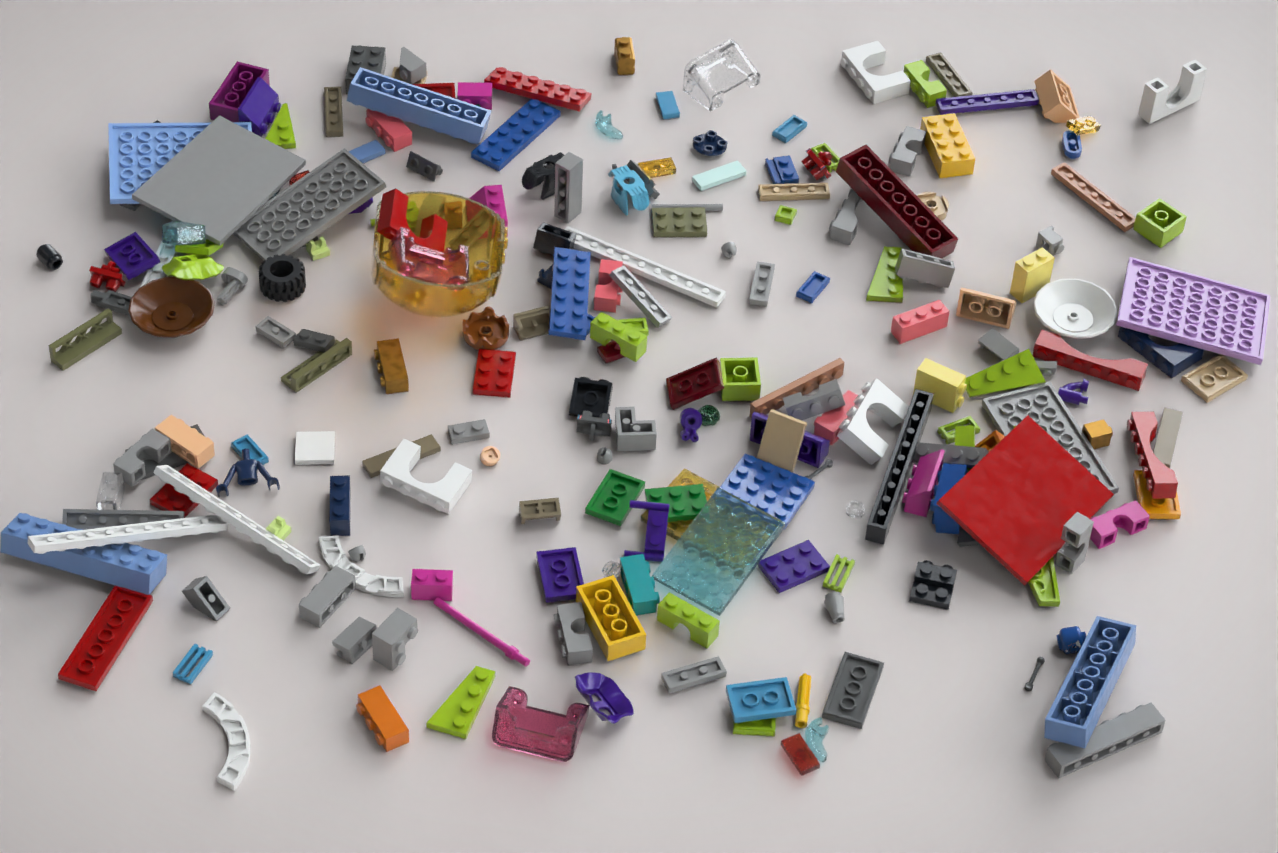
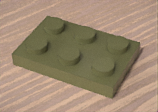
(679, 222)

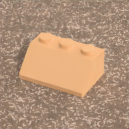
(1055, 98)
(985, 308)

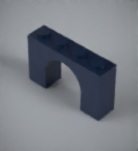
(1168, 359)

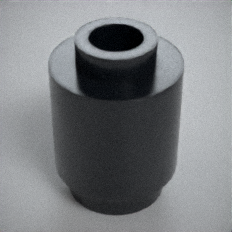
(49, 257)

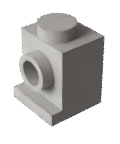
(1050, 241)

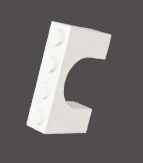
(875, 87)
(1156, 103)
(855, 429)
(440, 495)

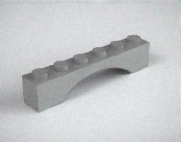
(846, 223)

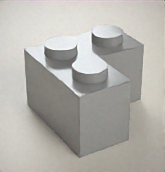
(633, 434)
(391, 638)

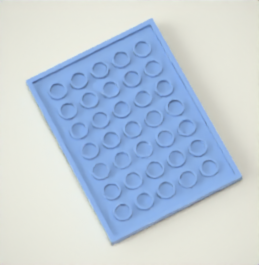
(142, 150)

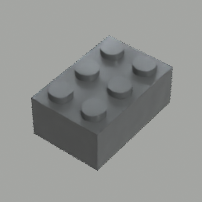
(365, 57)

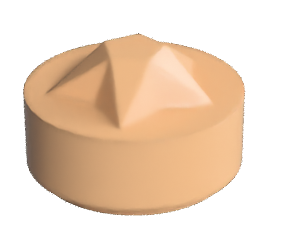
(490, 456)

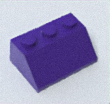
(259, 107)

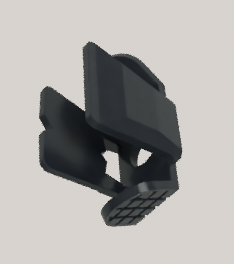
(542, 171)

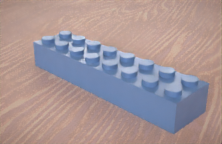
(419, 106)
(114, 564)
(1090, 682)

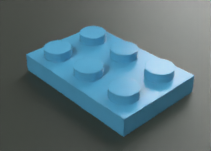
(760, 700)

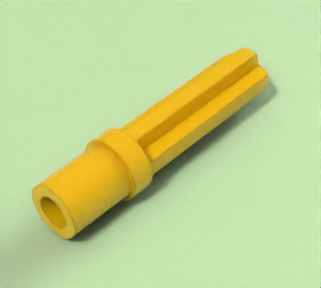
(803, 698)

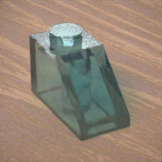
(183, 233)

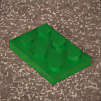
(614, 496)
(683, 501)

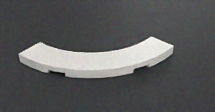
(375, 585)
(237, 737)

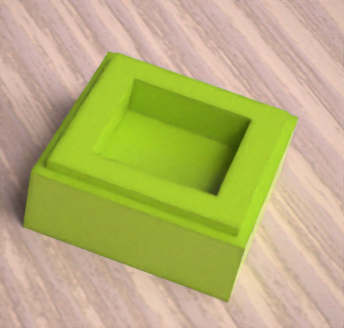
(785, 214)

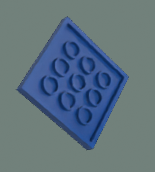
(768, 487)

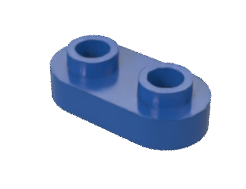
(1071, 144)

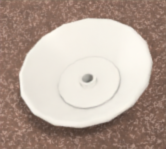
(1075, 308)

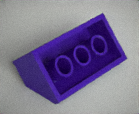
(812, 449)

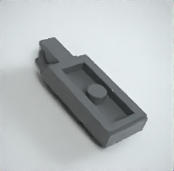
(649, 183)
(112, 300)

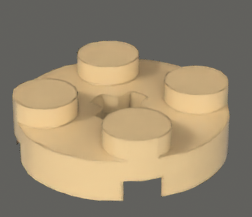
(938, 204)

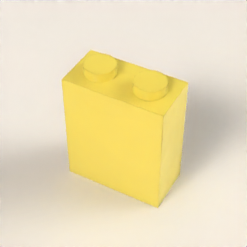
(1031, 274)
(943, 382)

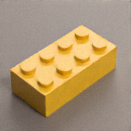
(947, 146)
(611, 618)

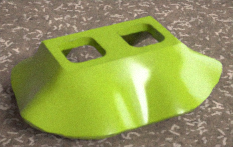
(192, 267)

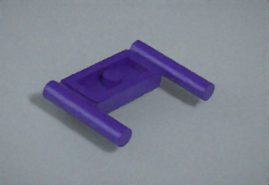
(655, 531)

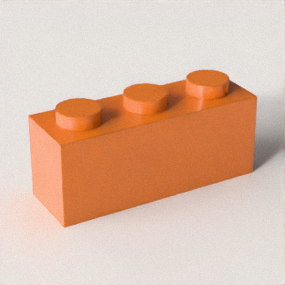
(382, 718)

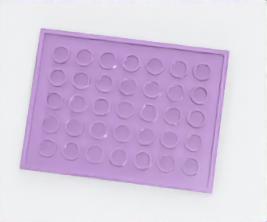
(1194, 310)

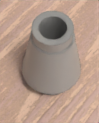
(835, 605)

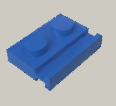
(782, 170)

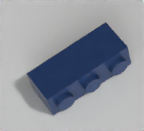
(340, 505)

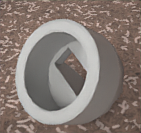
(729, 249)
(607, 457)
(357, 553)

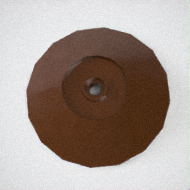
(171, 307)

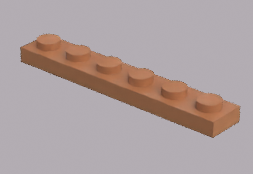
(1094, 196)
(804, 385)

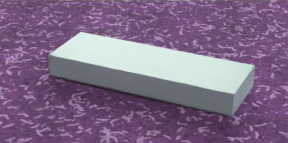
(719, 175)

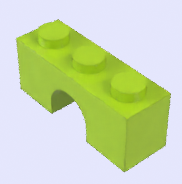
(926, 90)
(631, 342)
(702, 626)

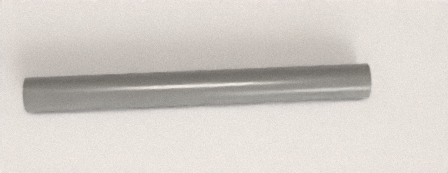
(708, 207)

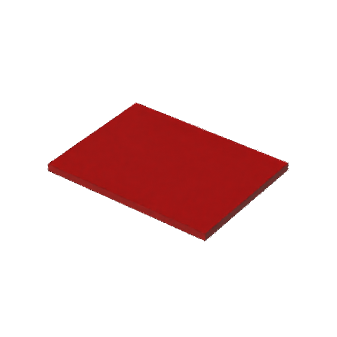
(1023, 498)

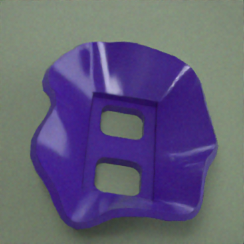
(607, 692)

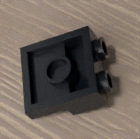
(590, 396)
(933, 585)

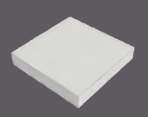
(315, 448)

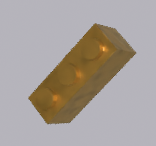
(391, 366)

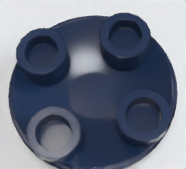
(709, 144)

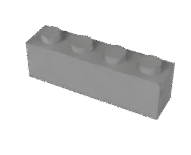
(568, 187)

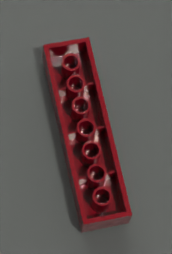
(896, 203)

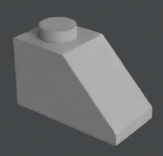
(411, 67)

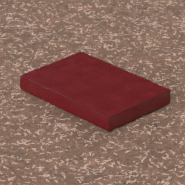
(694, 383)

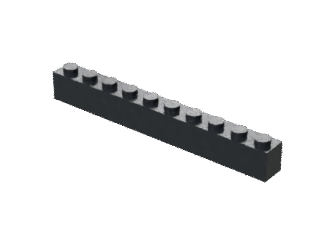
(899, 467)

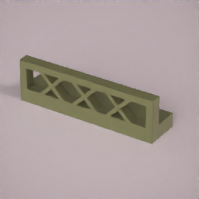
(84, 343)
(317, 365)

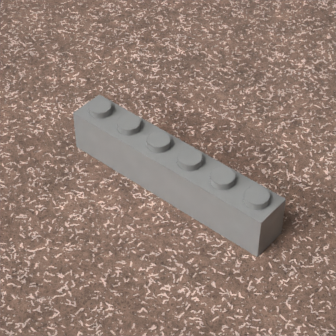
(1106, 740)

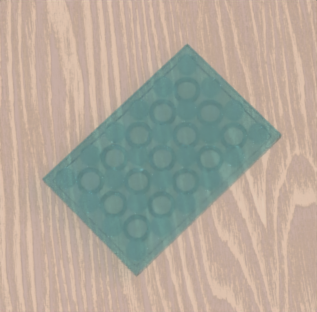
(719, 551)

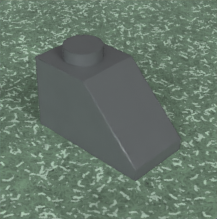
(206, 598)

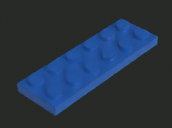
(515, 134)
(569, 293)

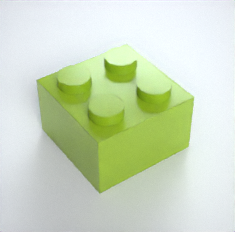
(1159, 222)
(740, 379)

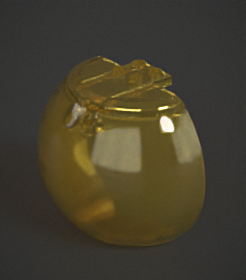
(468, 225)

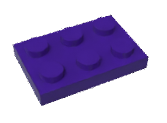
(132, 255)
(793, 566)
(559, 573)

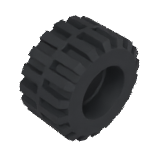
(282, 278)

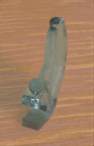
(604, 124)
(814, 738)

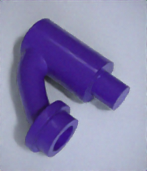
(1069, 395)

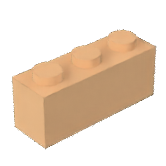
(187, 441)

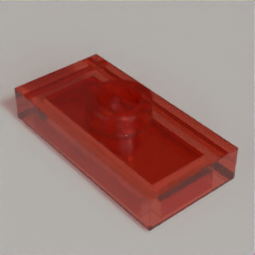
(800, 754)

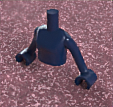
(246, 473)

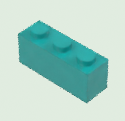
(639, 584)

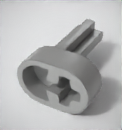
(235, 281)

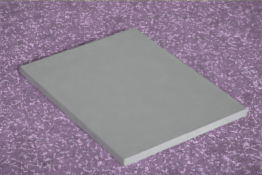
(219, 179)

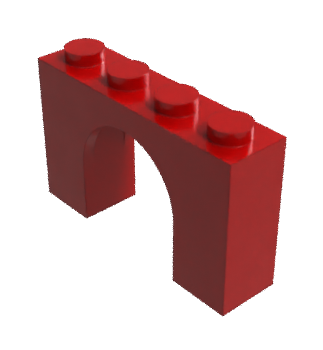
(393, 216)

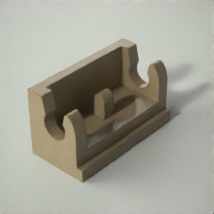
(531, 323)
(539, 509)

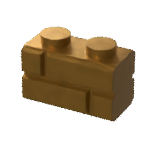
(624, 56)

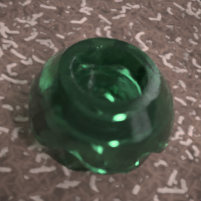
(709, 414)

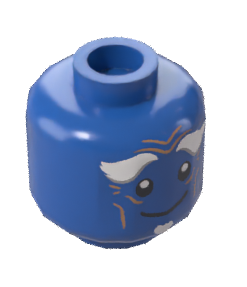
(1070, 639)

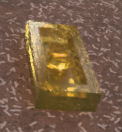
(1083, 125)
(658, 167)

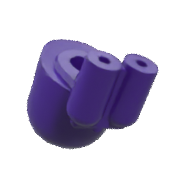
(690, 421)

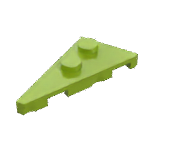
(281, 131)

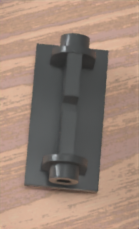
(423, 166)

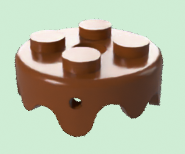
(487, 322)

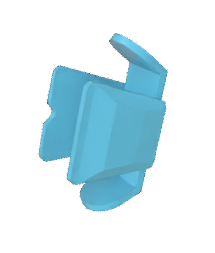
(635, 189)

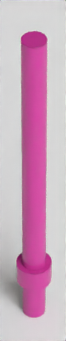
(510, 651)

